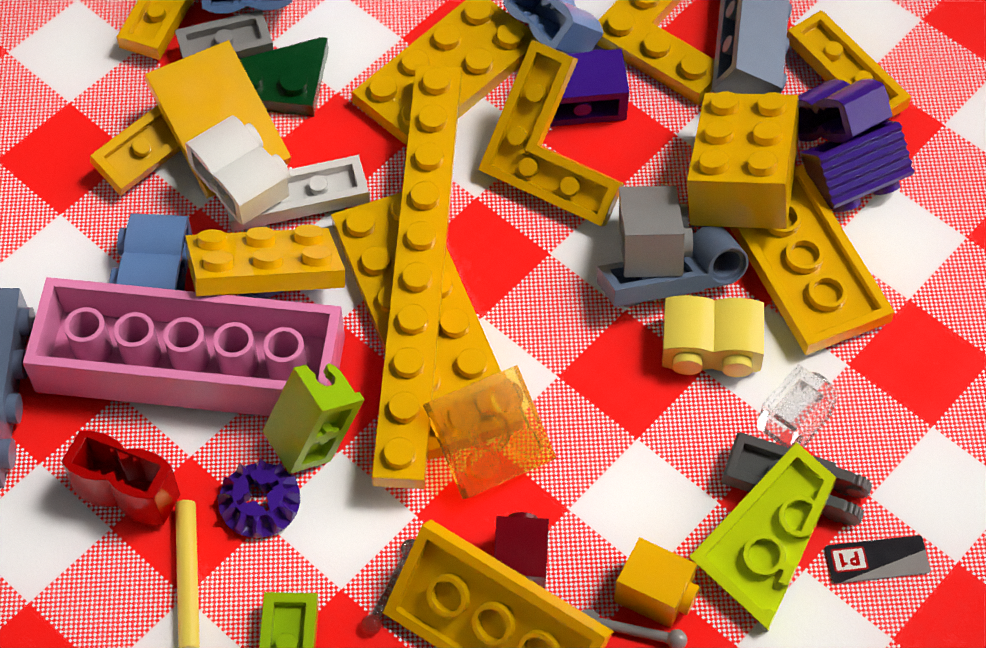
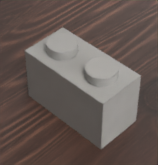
(653, 231)

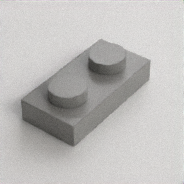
(246, 33)

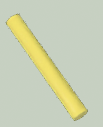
(187, 574)

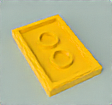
(207, 90)

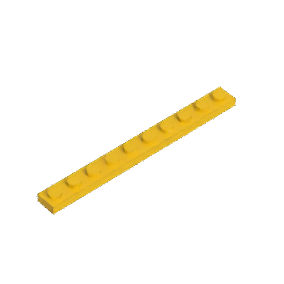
(418, 280)

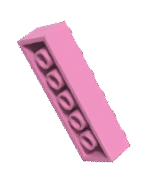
(176, 345)

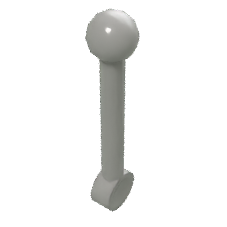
(674, 638)

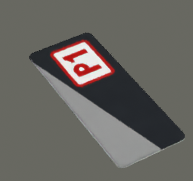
(877, 559)

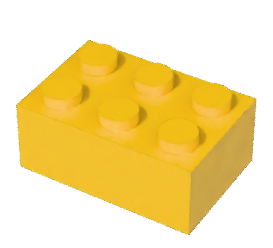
(744, 160)

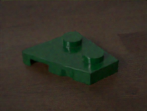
(289, 76)

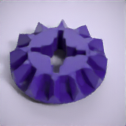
(250, 518)

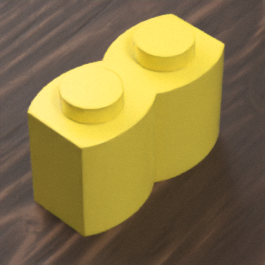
(713, 335)

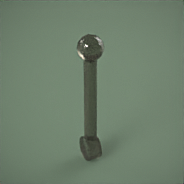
(371, 623)

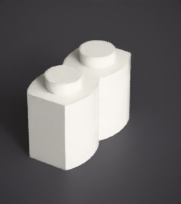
(238, 168)

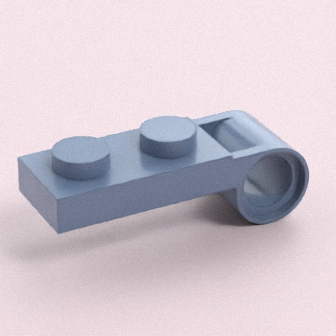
(714, 263)

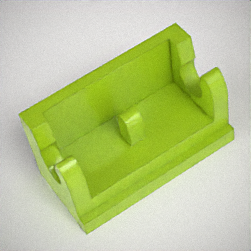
(311, 418)

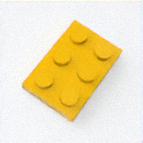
(263, 261)

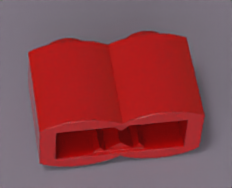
(121, 477)

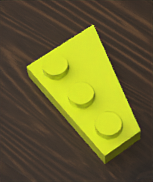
(767, 533)

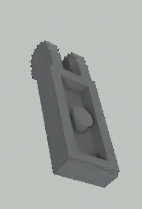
(754, 458)

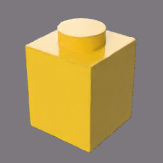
(656, 583)

